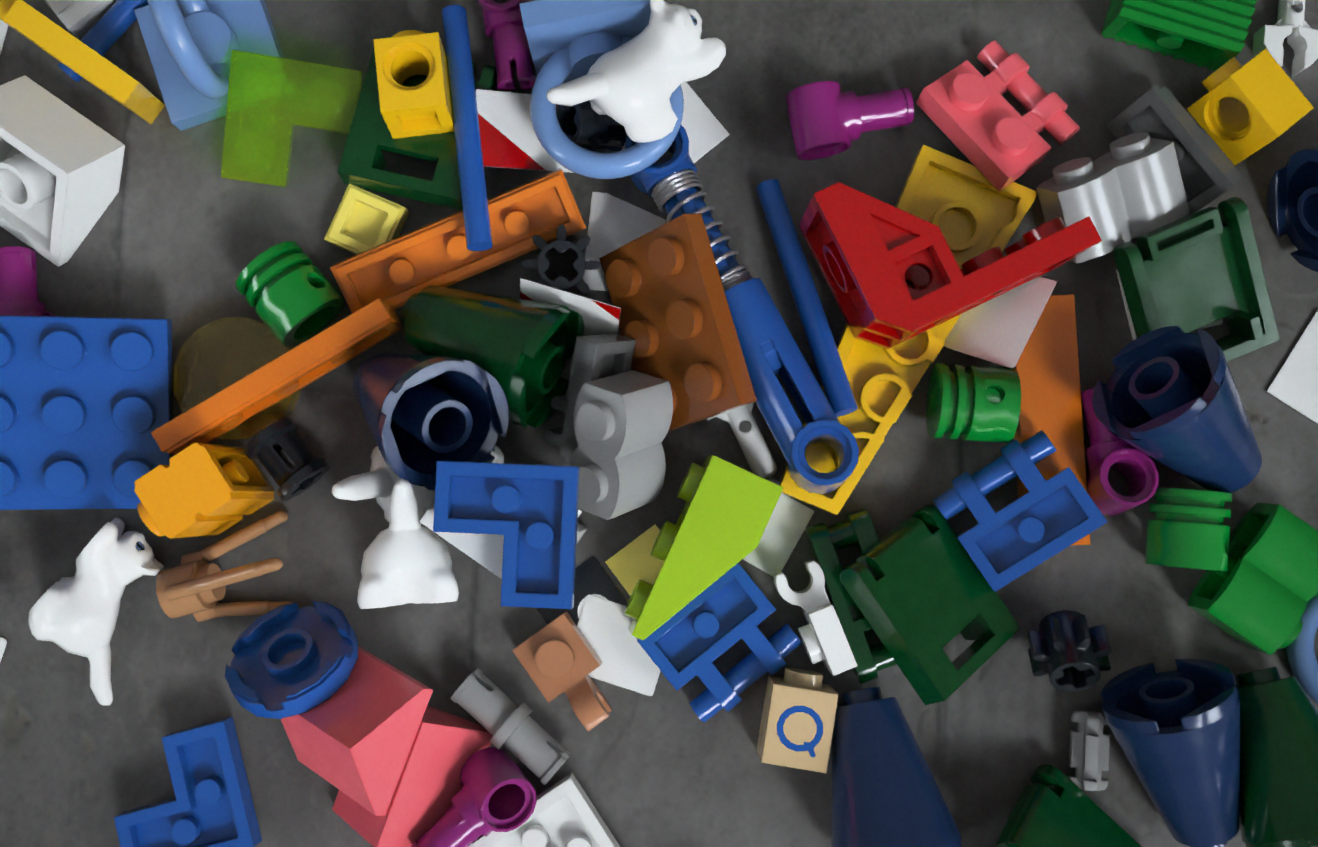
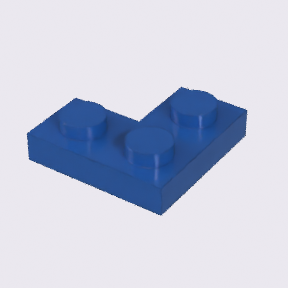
(532, 510)
(210, 793)

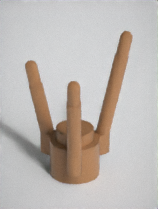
(198, 586)

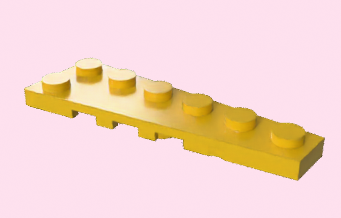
(882, 379)

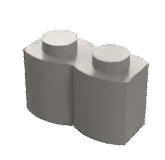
(1122, 191)
(619, 442)

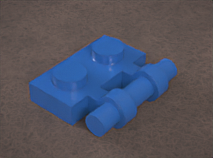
(1031, 527)
(707, 629)

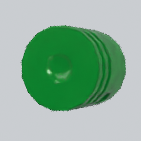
(289, 293)
(973, 403)
(1189, 529)

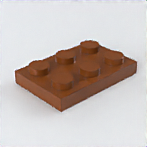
(680, 318)

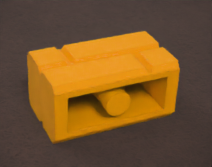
(201, 491)

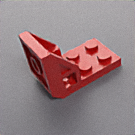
(875, 248)

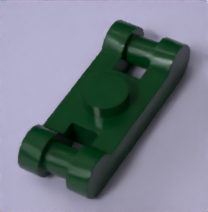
(824, 543)

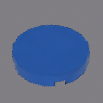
(292, 659)

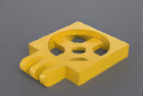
(80, 58)

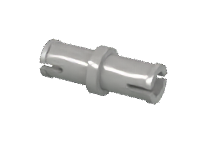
(511, 725)

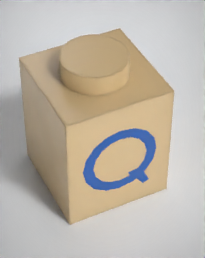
(797, 721)

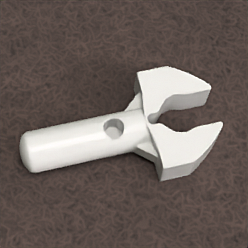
(1299, 36)
(750, 440)

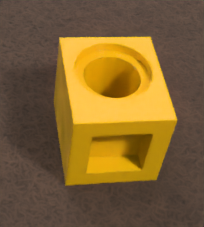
(1248, 105)
(419, 108)

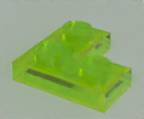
(266, 102)

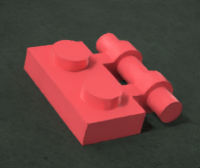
(984, 122)

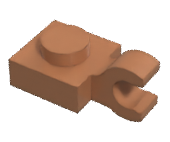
(560, 662)

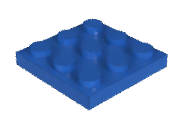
(81, 409)

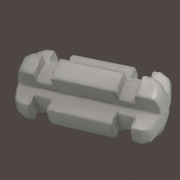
(1089, 750)

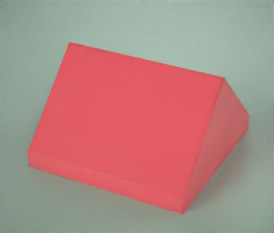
(362, 731)
(425, 783)

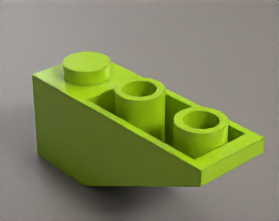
(714, 532)

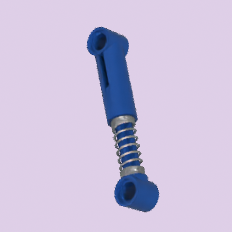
(761, 333)

